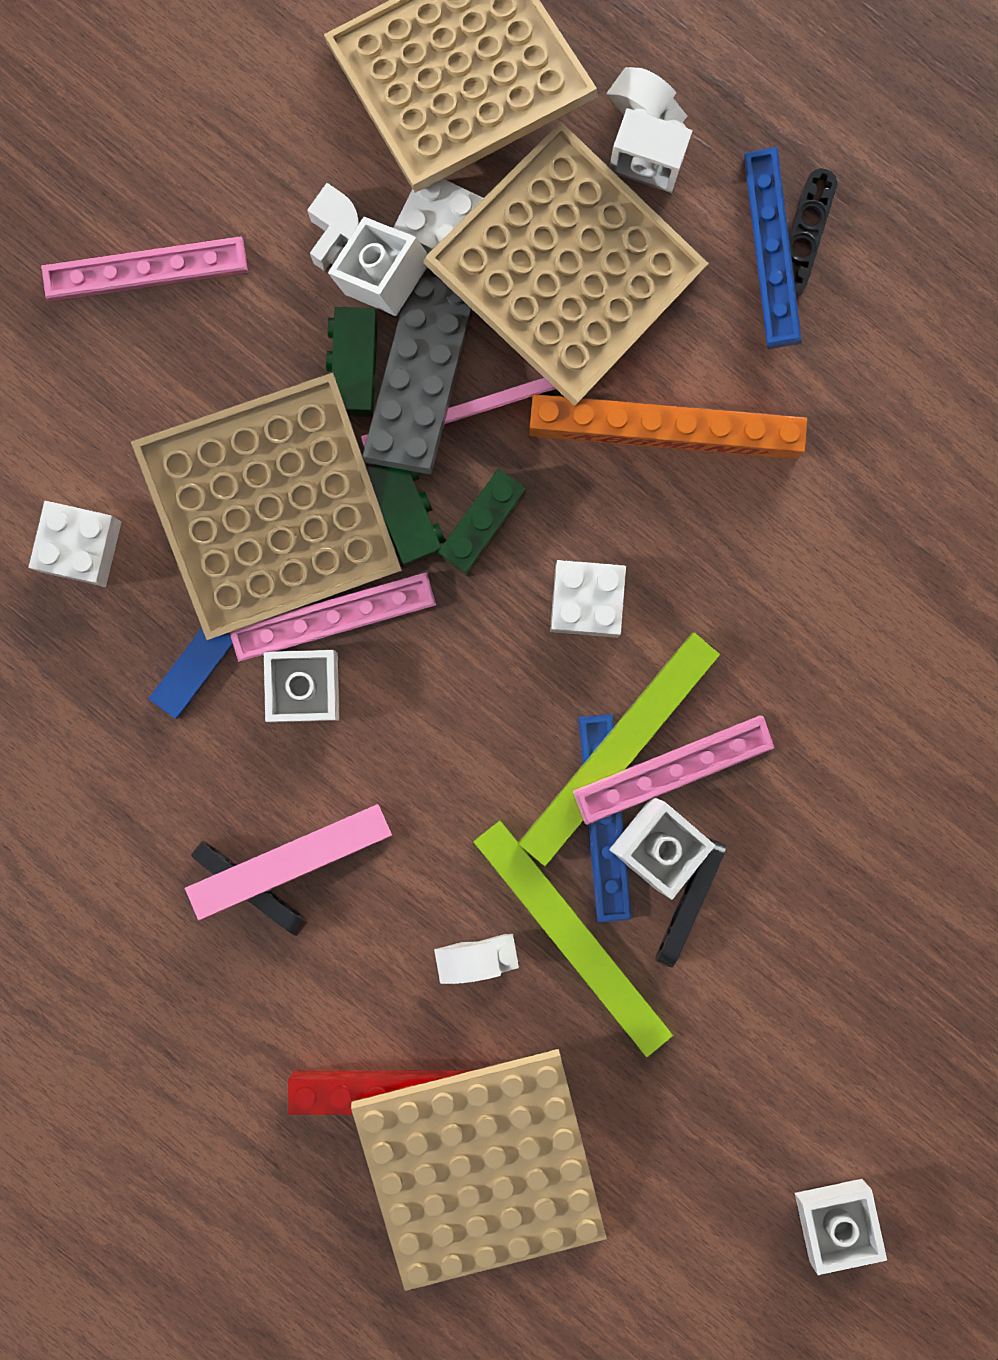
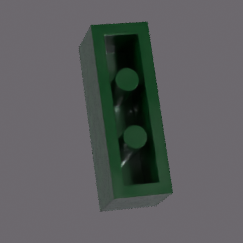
(354, 357)
(406, 513)
(482, 522)

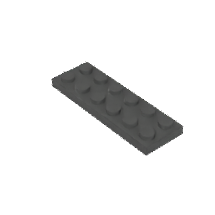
(419, 378)

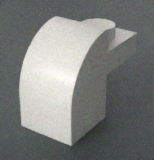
(647, 91)
(338, 219)
(476, 960)

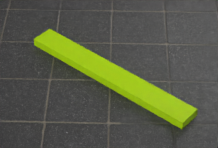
(621, 744)
(573, 938)

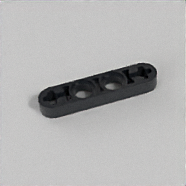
(811, 234)
(266, 902)
(689, 906)

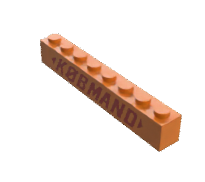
(668, 427)

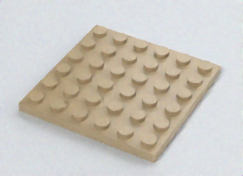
(458, 78)
(566, 263)
(267, 505)
(479, 1169)

